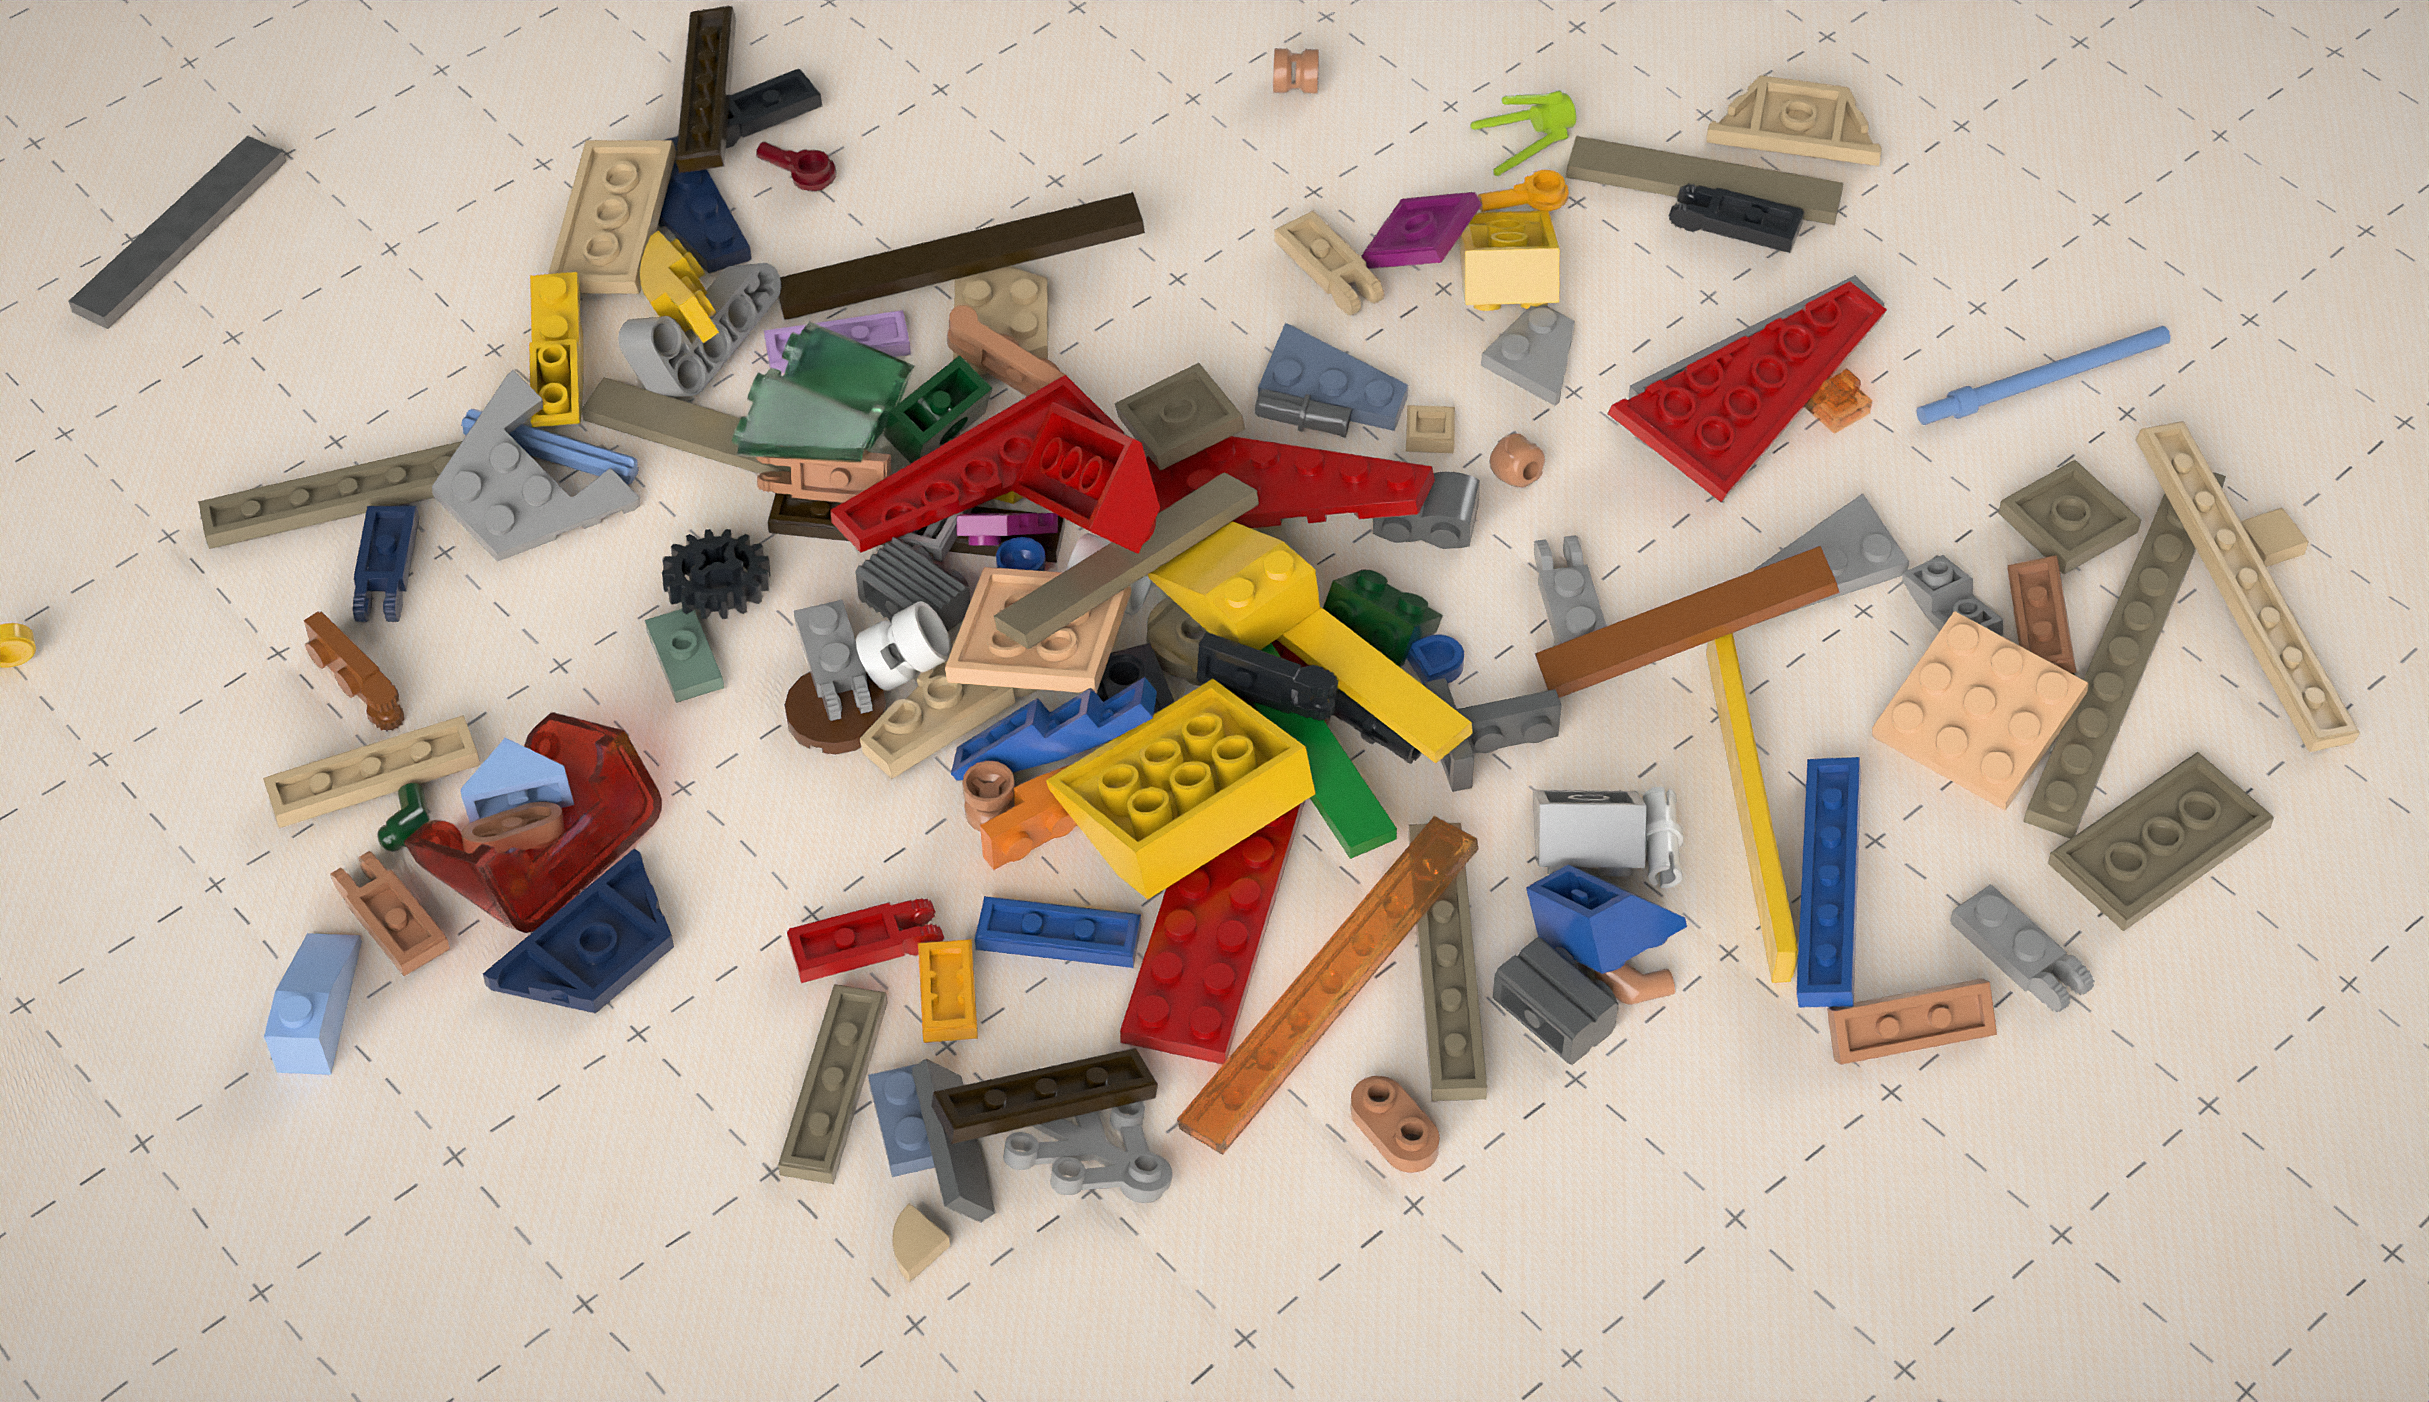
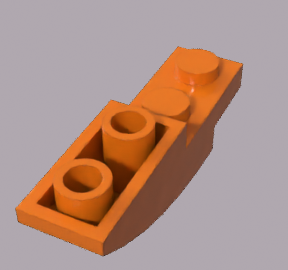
(1026, 826)

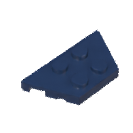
(590, 944)

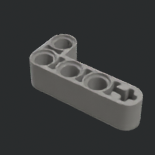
(679, 361)

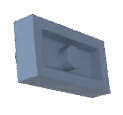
(901, 1121)

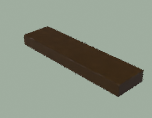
(1043, 1095)

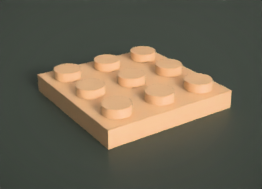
(1065, 661)
(1980, 710)

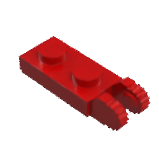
(862, 938)

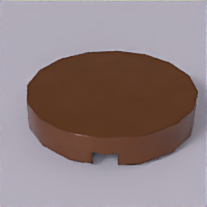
(810, 722)

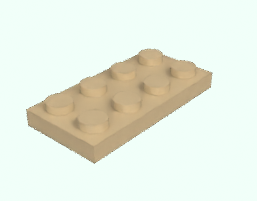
(613, 213)

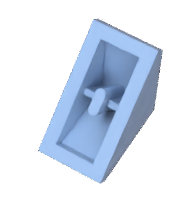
(514, 778)

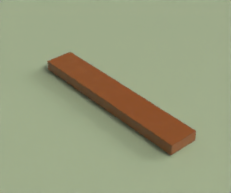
(1687, 622)

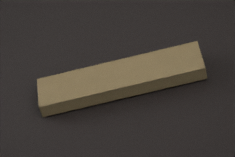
(833, 1084)

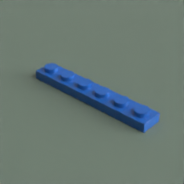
(1829, 883)

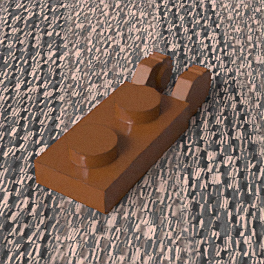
(353, 671)

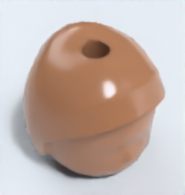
(1517, 461)

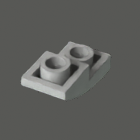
(1944, 588)

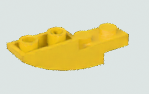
(673, 286)
(556, 348)

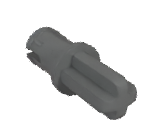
(1303, 412)

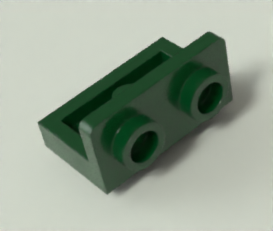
(1381, 613)

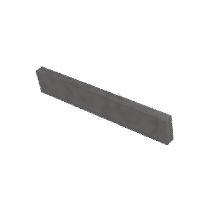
(176, 232)

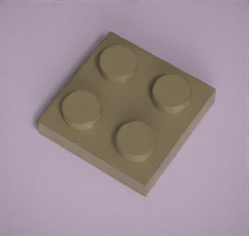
(1180, 416)
(2069, 516)

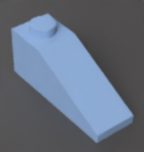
(312, 1004)

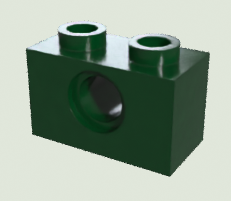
(938, 410)

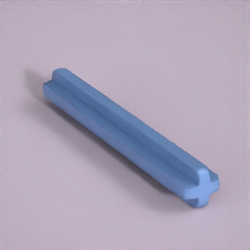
(566, 450)

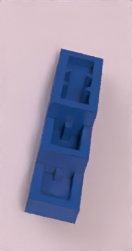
(1040, 737)

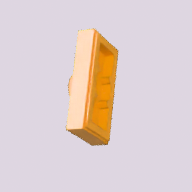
(947, 991)

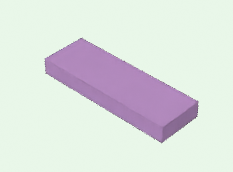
(880, 331)

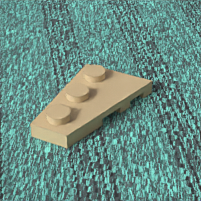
(930, 720)

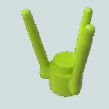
(1551, 114)

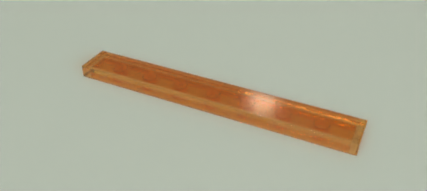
(1327, 985)

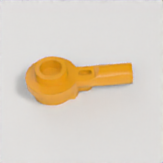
(1541, 191)

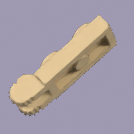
(1329, 261)

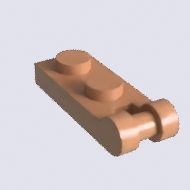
(998, 353)

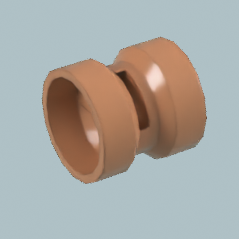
(1306, 70)
(987, 792)

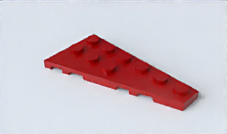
(1742, 397)
(1299, 481)

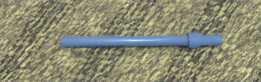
(1968, 400)

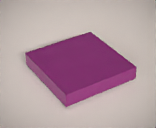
(1421, 230)

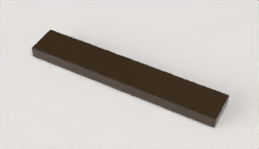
(706, 89)
(813, 520)

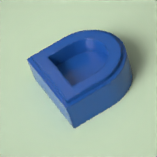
(1436, 658)

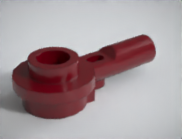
(809, 168)

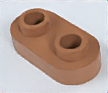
(523, 827)
(1392, 1119)

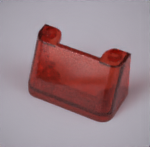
(610, 812)

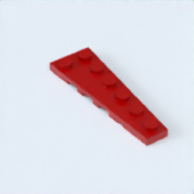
(959, 473)

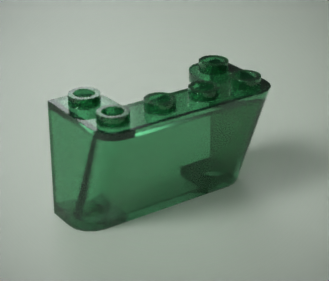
(826, 403)

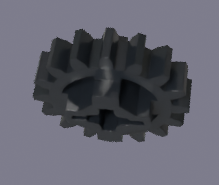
(716, 574)

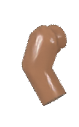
(1634, 987)

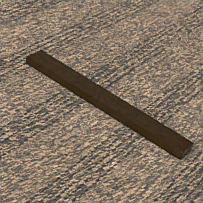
(960, 255)

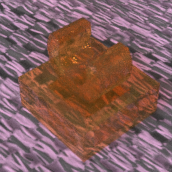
(1840, 402)

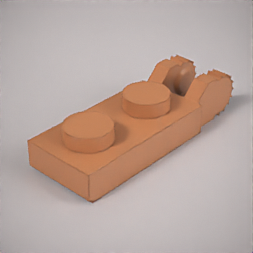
(824, 479)
(391, 915)

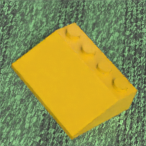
(1184, 787)

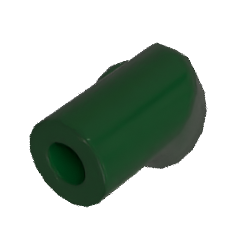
(407, 820)

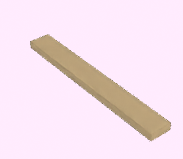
(2247, 587)

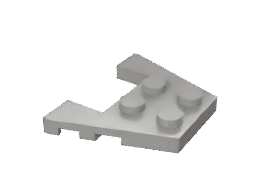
(506, 494)

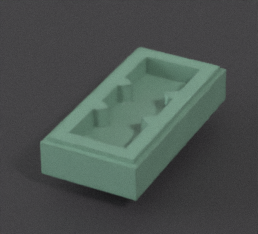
(684, 654)

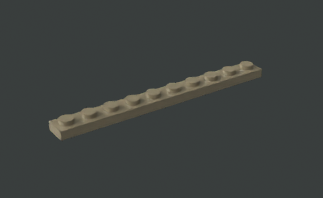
(2114, 675)

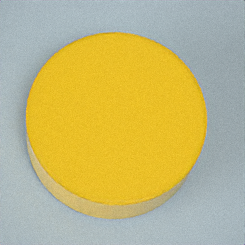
(16, 644)

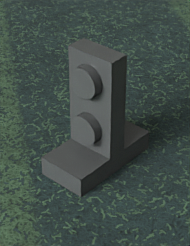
(1497, 726)

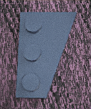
(1331, 376)

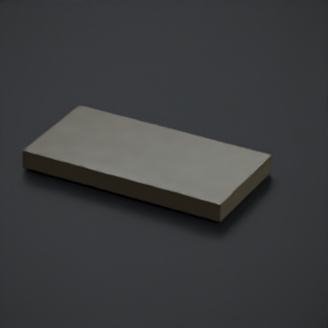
(2160, 841)

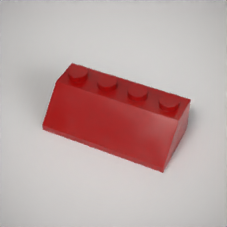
(1091, 478)

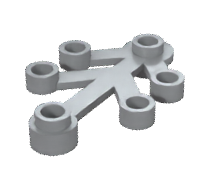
(1136, 1170)

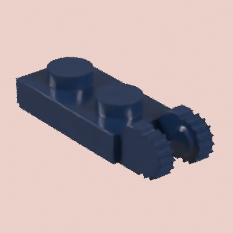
(384, 559)

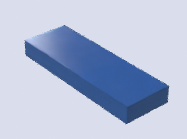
(1058, 932)

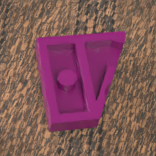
(989, 527)

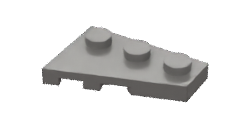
(1855, 546)

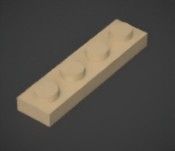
(371, 771)

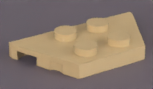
(1797, 120)
(1009, 304)

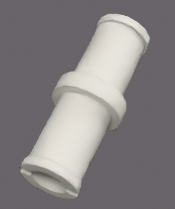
(1663, 837)

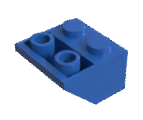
(1597, 919)

